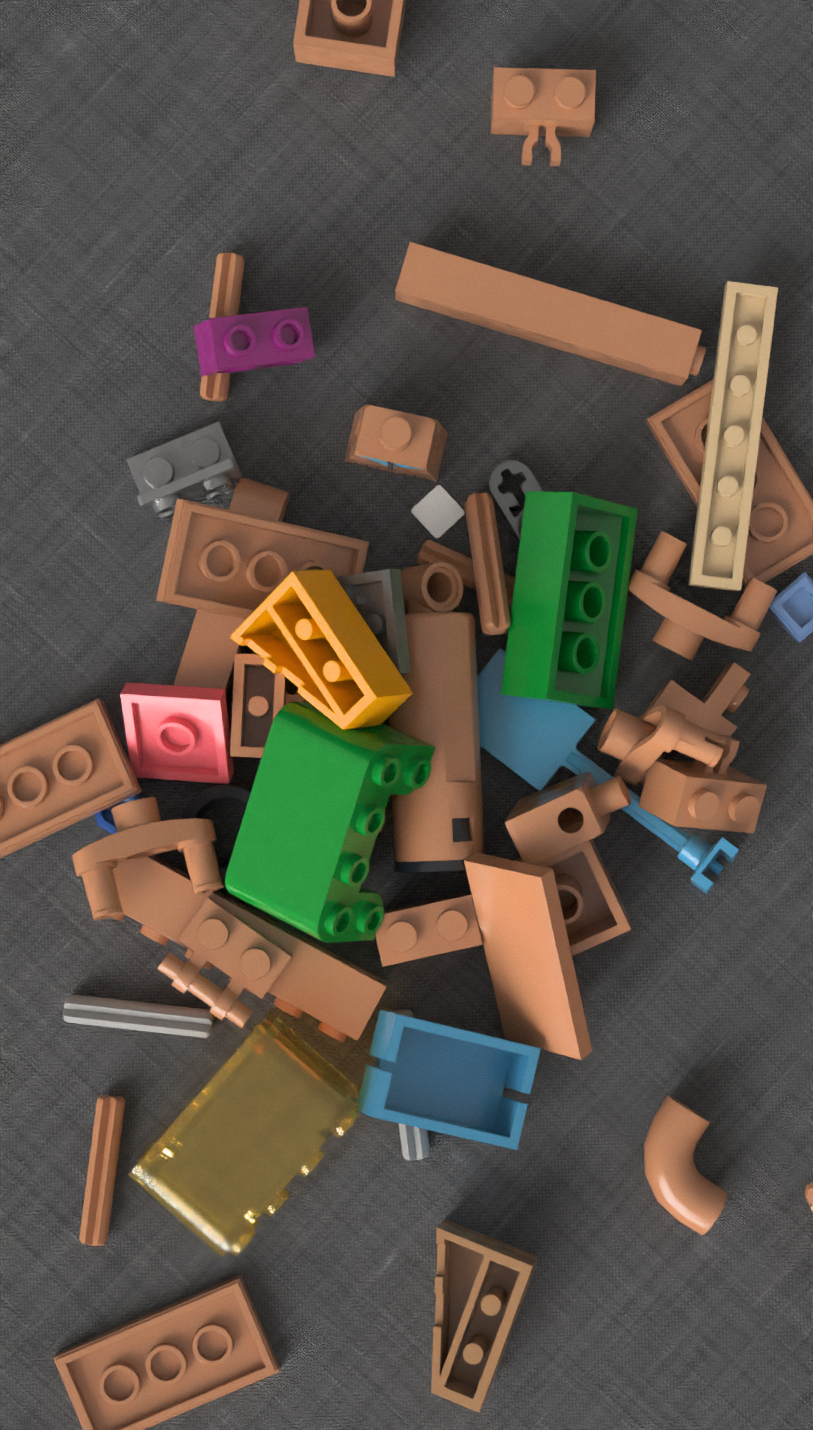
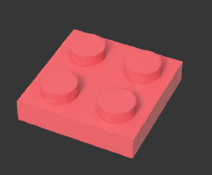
(177, 732)

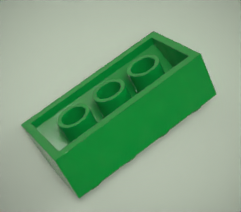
(569, 599)

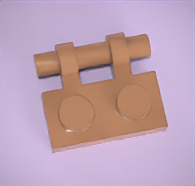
(233, 948)

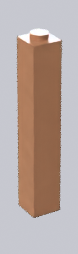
(549, 315)

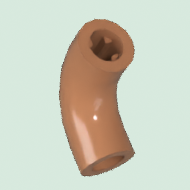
(672, 1168)

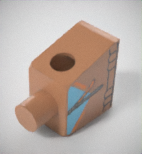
(396, 442)

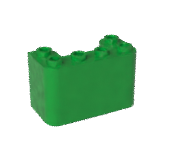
(317, 821)

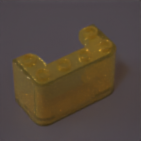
(248, 1136)

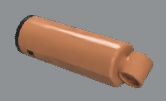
(443, 818)

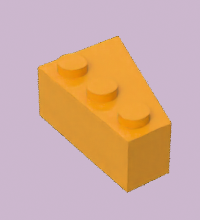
(325, 649)

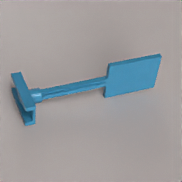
(543, 736)

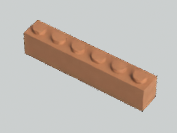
(311, 981)

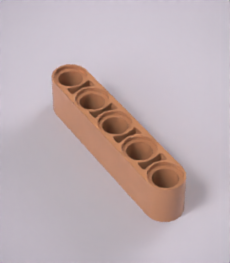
(209, 649)

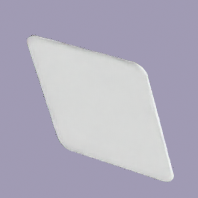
(437, 511)

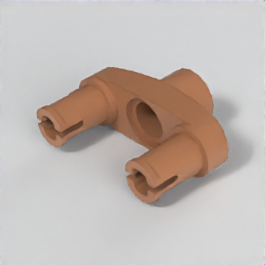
(687, 624)
(644, 738)
(142, 835)

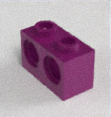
(254, 341)

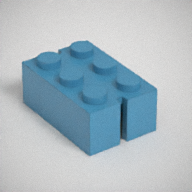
(447, 1079)

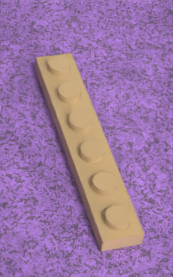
(733, 436)

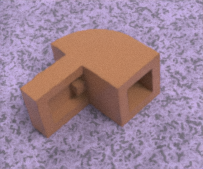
(724, 694)

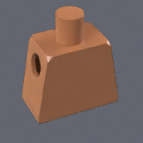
(547, 824)

